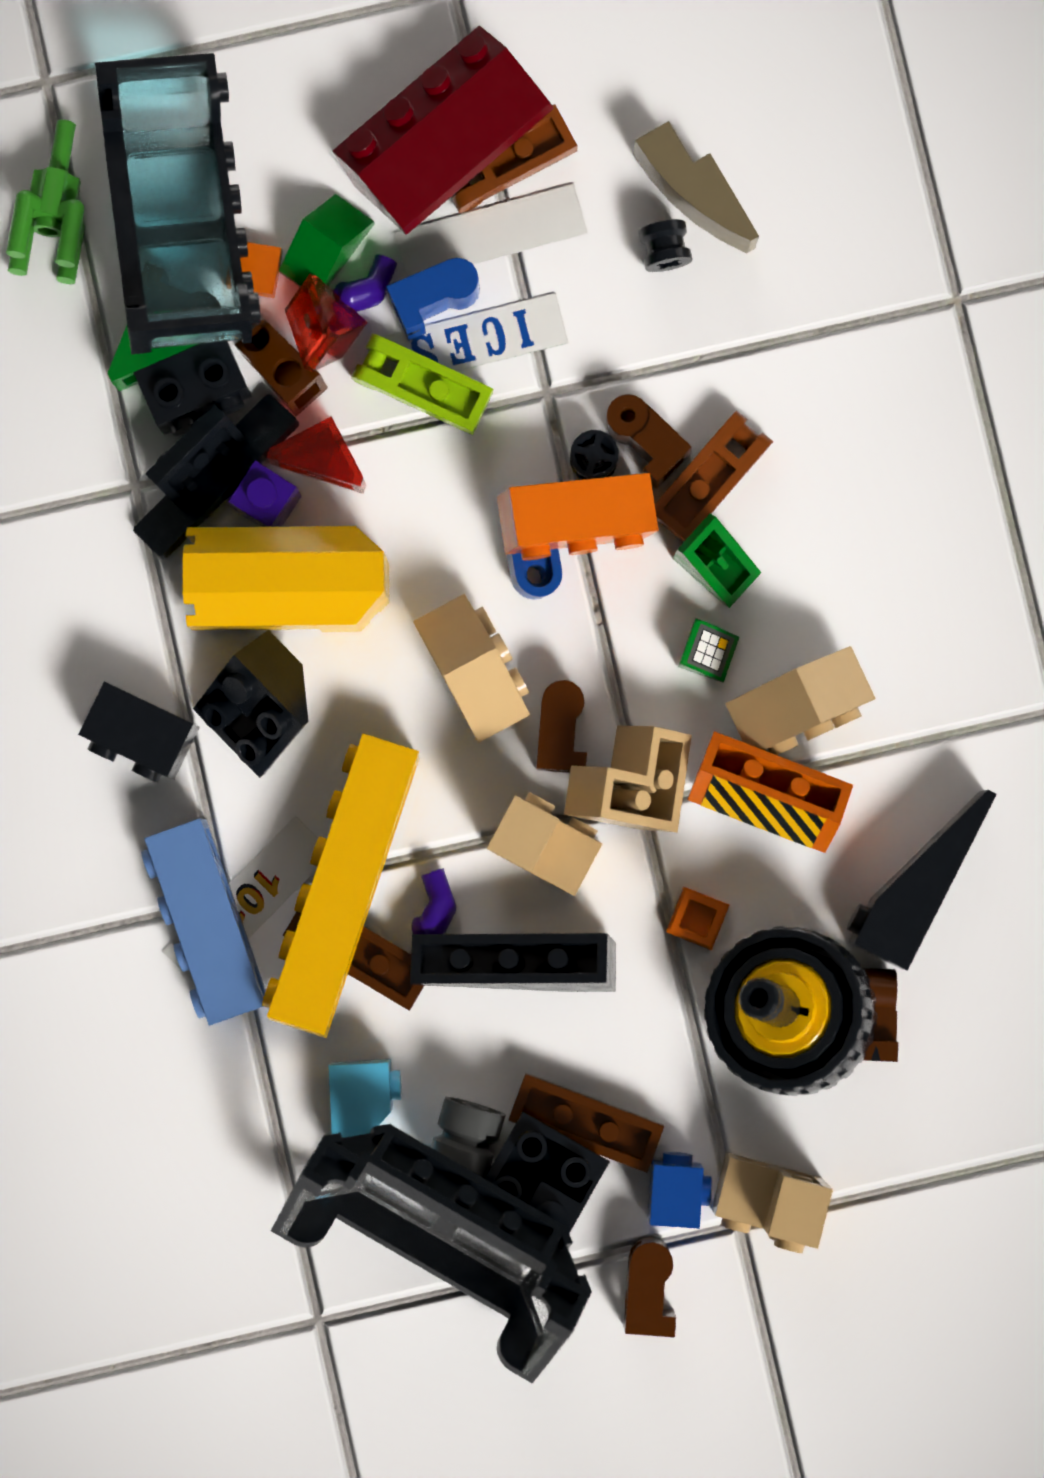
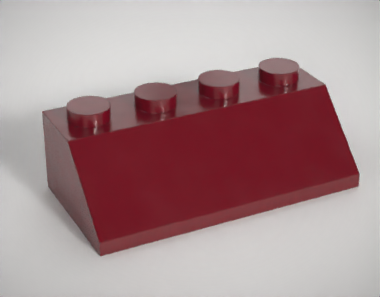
(442, 130)

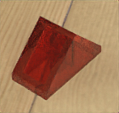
(321, 324)
(319, 455)

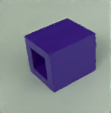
(265, 497)

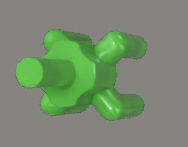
(50, 210)

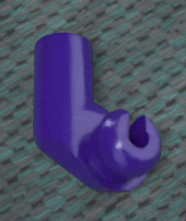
(371, 290)
(440, 908)

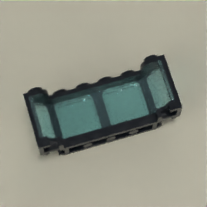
(175, 202)

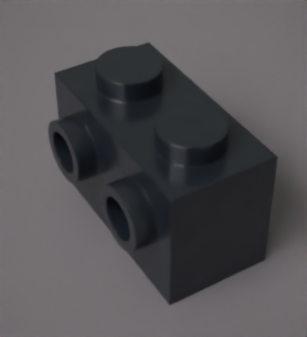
(190, 384)
(137, 731)

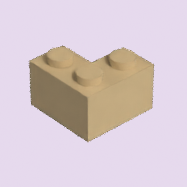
(474, 666)
(802, 700)
(641, 786)
(544, 844)
(774, 1198)

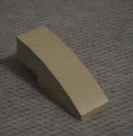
(695, 187)

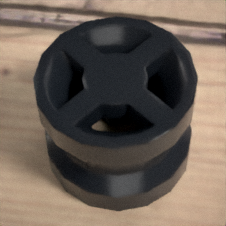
(665, 245)
(596, 447)

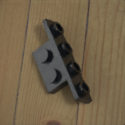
(208, 468)

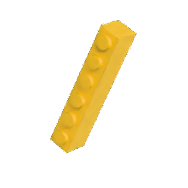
(343, 885)

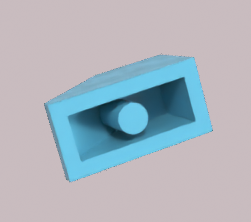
(362, 1094)

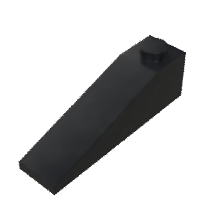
(906, 905)
(516, 961)

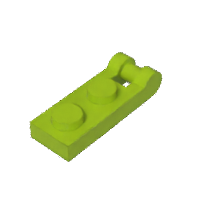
(424, 384)

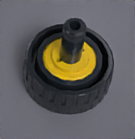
(790, 1011)

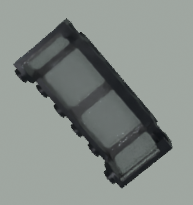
(449, 1227)

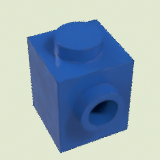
(677, 1191)

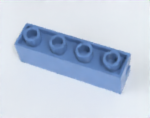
(205, 920)

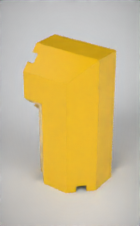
(283, 578)

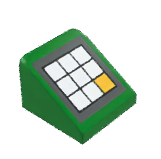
(708, 650)

